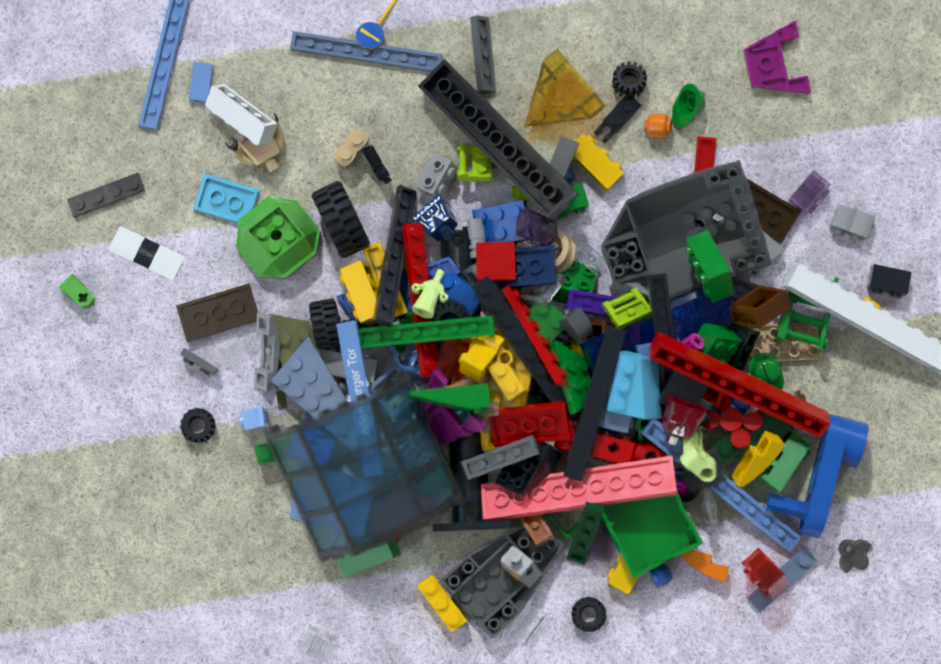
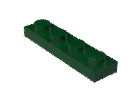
(585, 532)

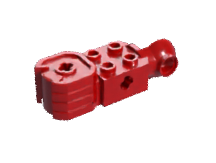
(625, 449)

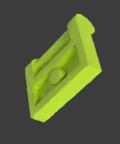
(480, 164)
(628, 313)

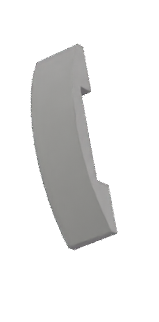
(269, 351)

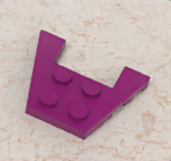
(767, 64)
(444, 420)

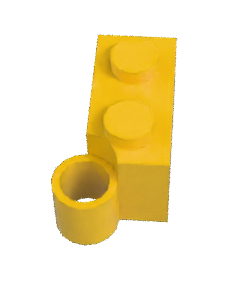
(480, 357)
(507, 377)

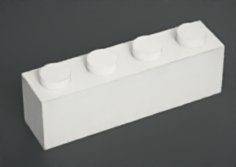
(241, 114)

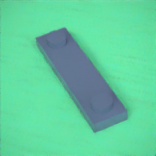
(793, 569)

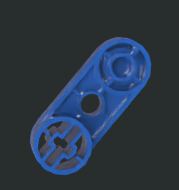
(840, 444)

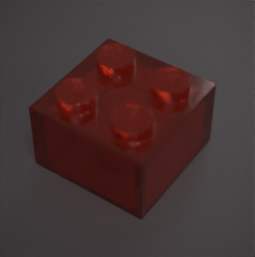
(765, 574)

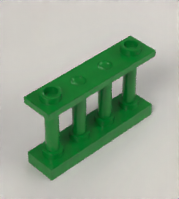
(784, 331)

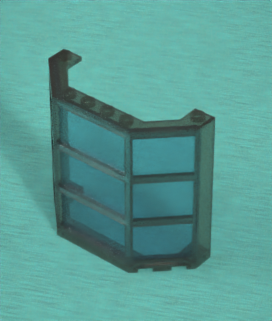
(366, 470)

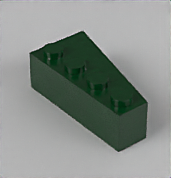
(769, 424)

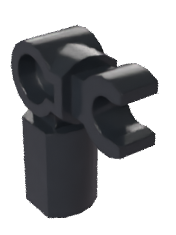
(375, 162)

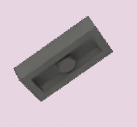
(191, 358)

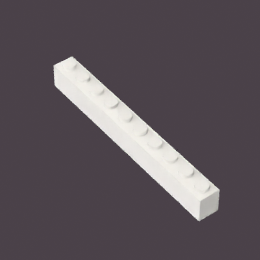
(864, 316)

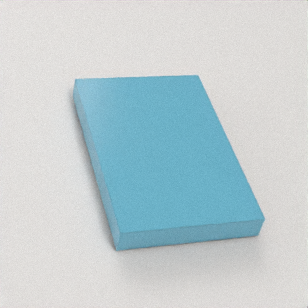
(224, 198)

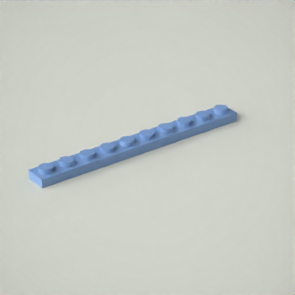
(730, 493)

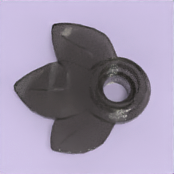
(856, 556)

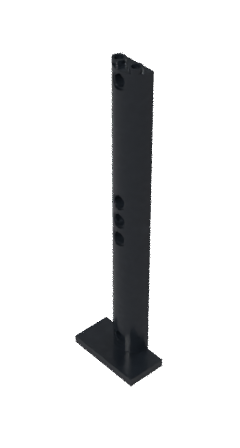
(470, 445)

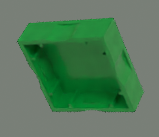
(650, 531)

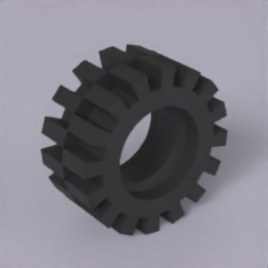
(629, 70)
(450, 307)
(186, 425)
(600, 614)

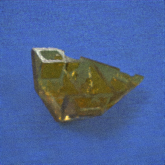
(561, 94)

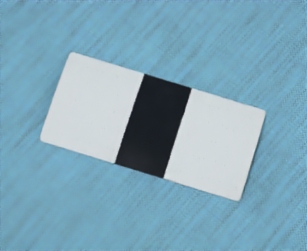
(146, 253)

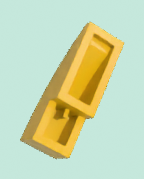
(757, 458)

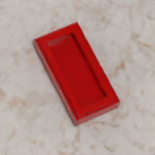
(704, 153)

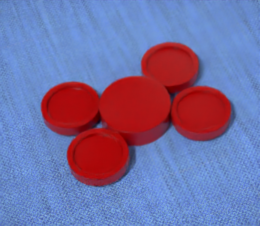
(732, 420)

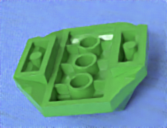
(277, 257)

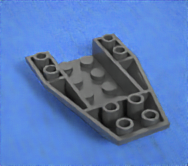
(489, 591)

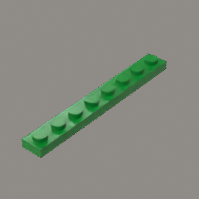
(427, 331)

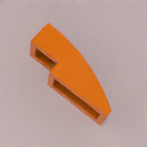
(701, 563)

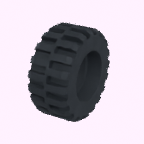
(340, 219)

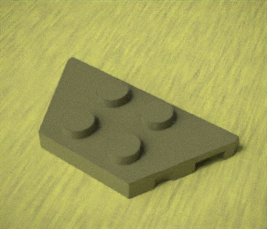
(291, 335)

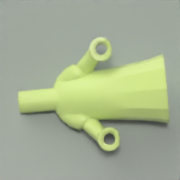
(431, 290)

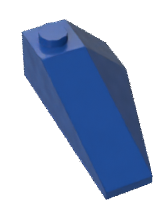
(460, 290)

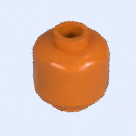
(658, 126)

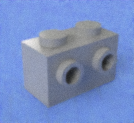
(436, 176)

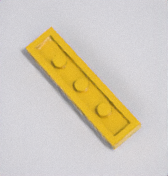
(375, 256)

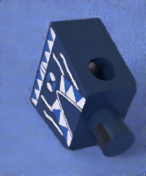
(437, 219)

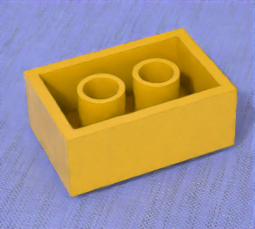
(361, 290)

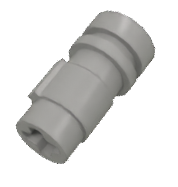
(476, 234)

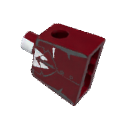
(681, 419)

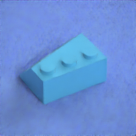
(635, 387)

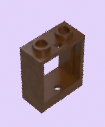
(759, 306)

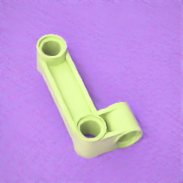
(696, 458)

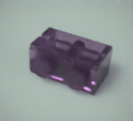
(809, 193)

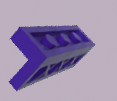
(588, 302)

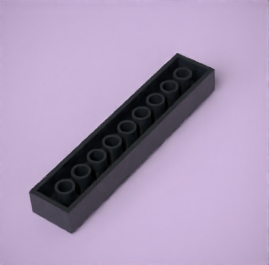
(498, 140)

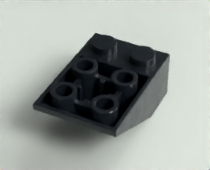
(527, 473)

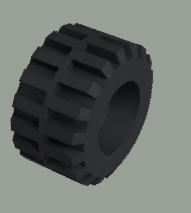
(324, 322)

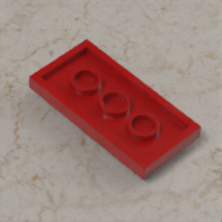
(544, 421)

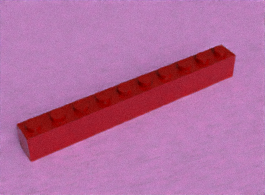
(739, 385)

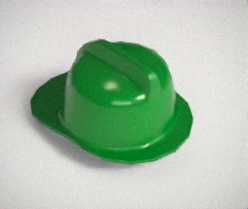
(687, 105)
(767, 368)

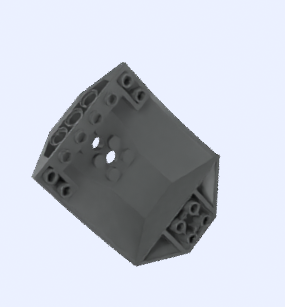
(655, 224)

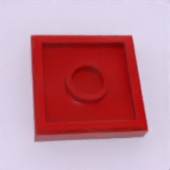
(496, 261)

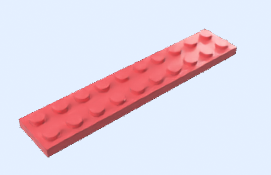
(599, 486)

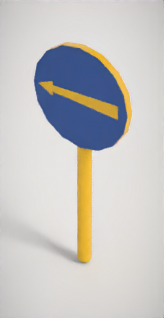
(371, 34)

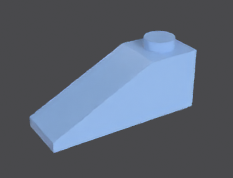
(254, 419)

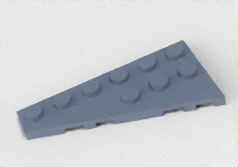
(309, 380)

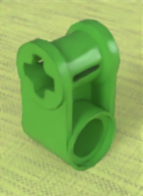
(75, 290)

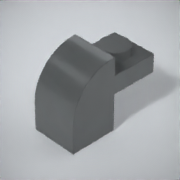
(576, 325)

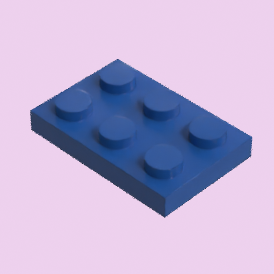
(500, 221)

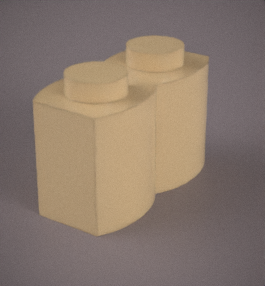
(348, 152)

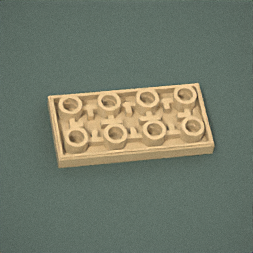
(790, 349)

